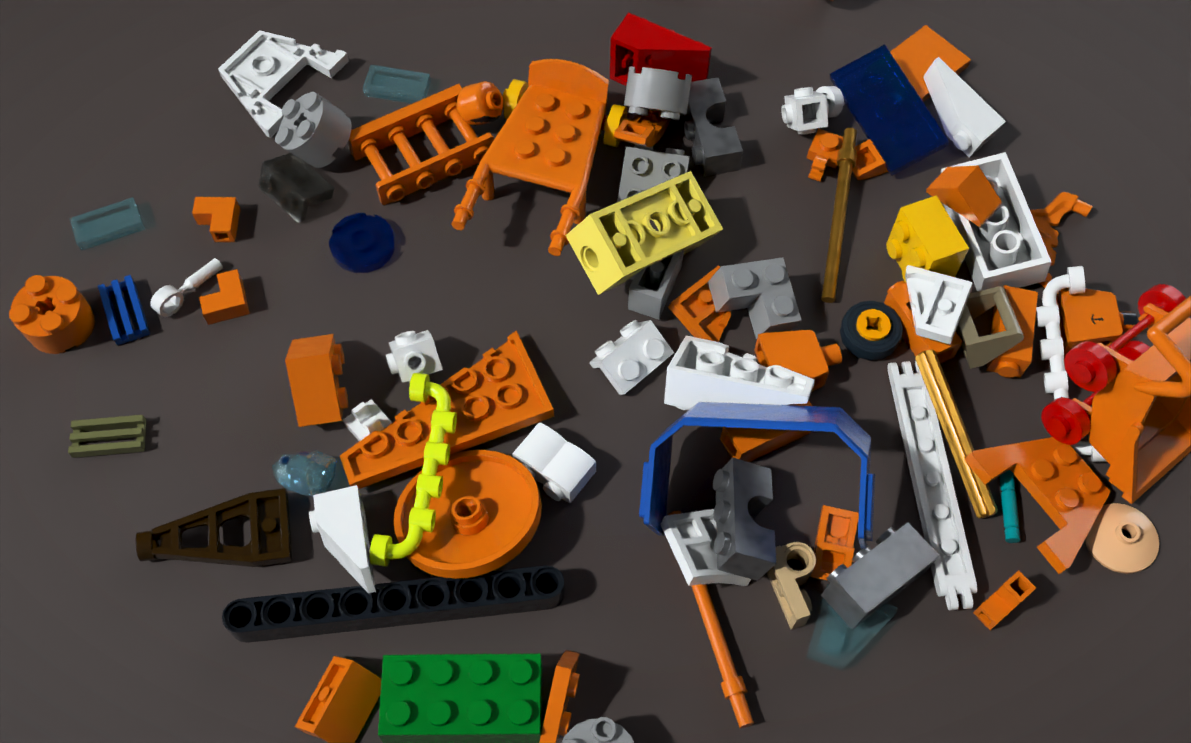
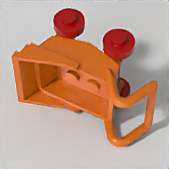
(1138, 397)

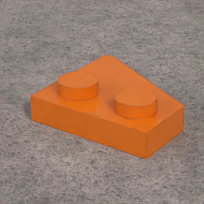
(697, 310)
(563, 686)

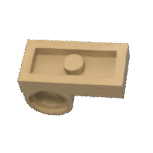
(787, 581)

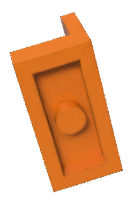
(340, 702)

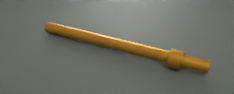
(846, 161)

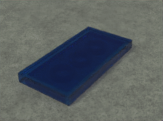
(889, 109)

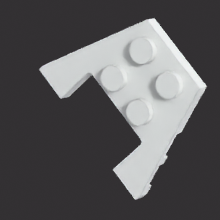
(266, 66)

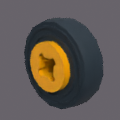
(875, 342)

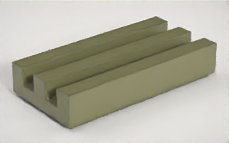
(82, 433)

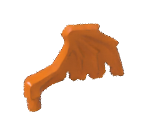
(1051, 216)

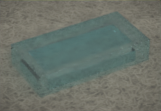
(396, 84)
(107, 223)

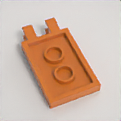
(920, 51)

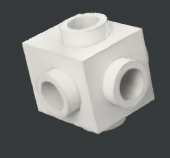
(814, 114)
(420, 348)

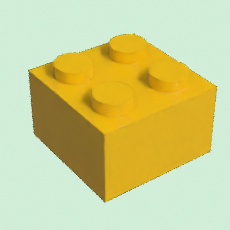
(926, 239)

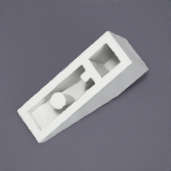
(963, 113)
(344, 532)

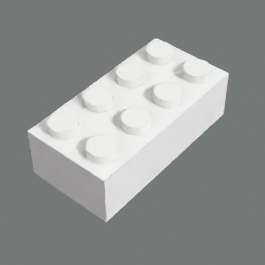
(1008, 244)

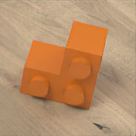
(313, 379)

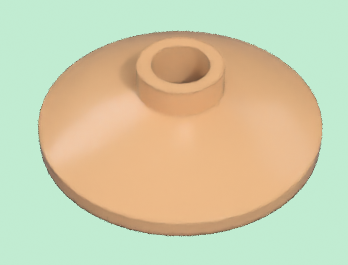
(1113, 548)

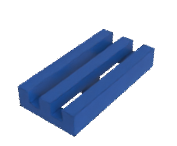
(117, 288)

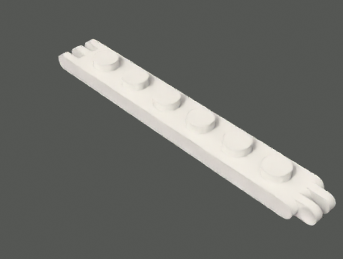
(933, 486)

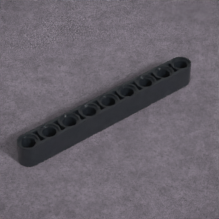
(377, 613)

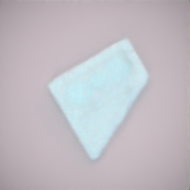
(836, 643)

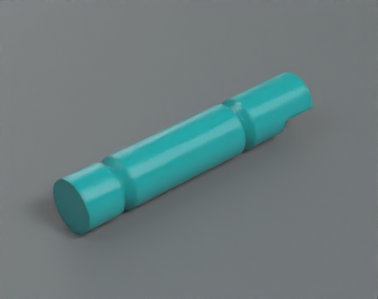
(1009, 507)

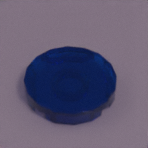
(362, 243)

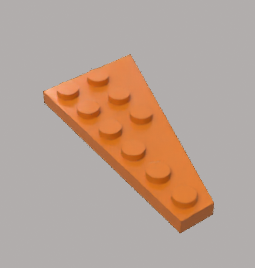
(489, 400)

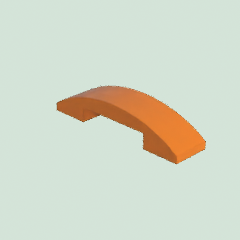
(642, 129)

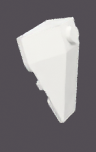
(709, 373)

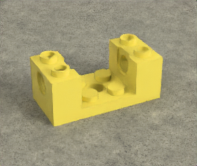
(622, 242)

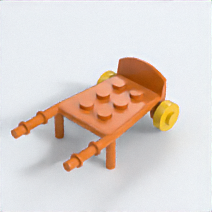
(548, 139)

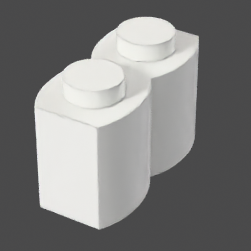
(555, 463)

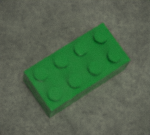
(461, 698)

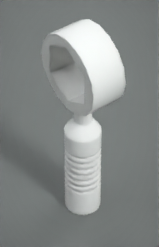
(176, 295)

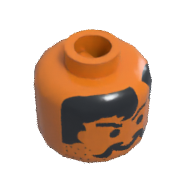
(480, 103)

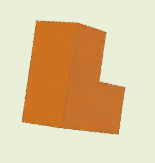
(220, 214)
(227, 303)
(1004, 600)

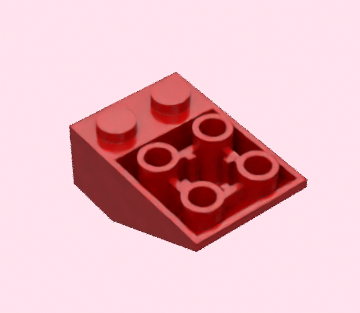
(649, 45)

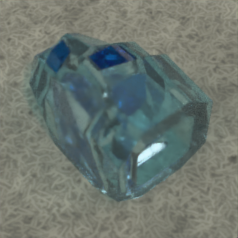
(305, 472)

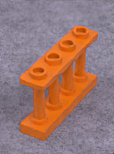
(409, 121)

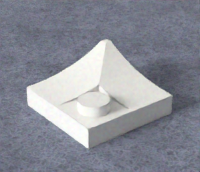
(692, 542)

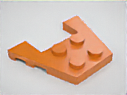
(1059, 484)

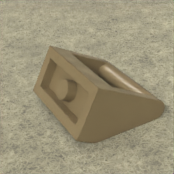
(986, 348)

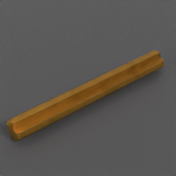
(954, 431)

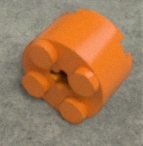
(52, 314)

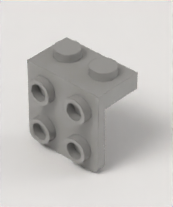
(649, 168)

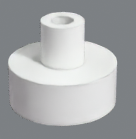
(835, 99)

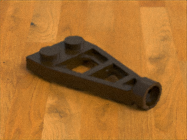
(268, 531)

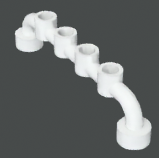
(1053, 348)

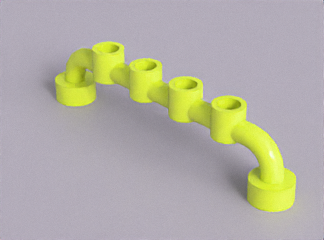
(428, 484)

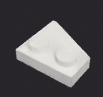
(936, 302)

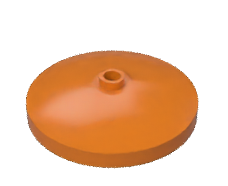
(481, 518)

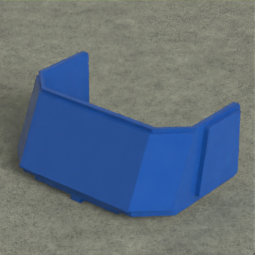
(758, 416)

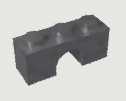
(713, 147)
(741, 543)

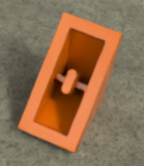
(966, 192)

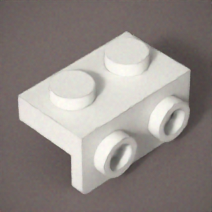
(632, 355)

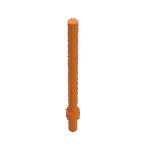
(732, 685)

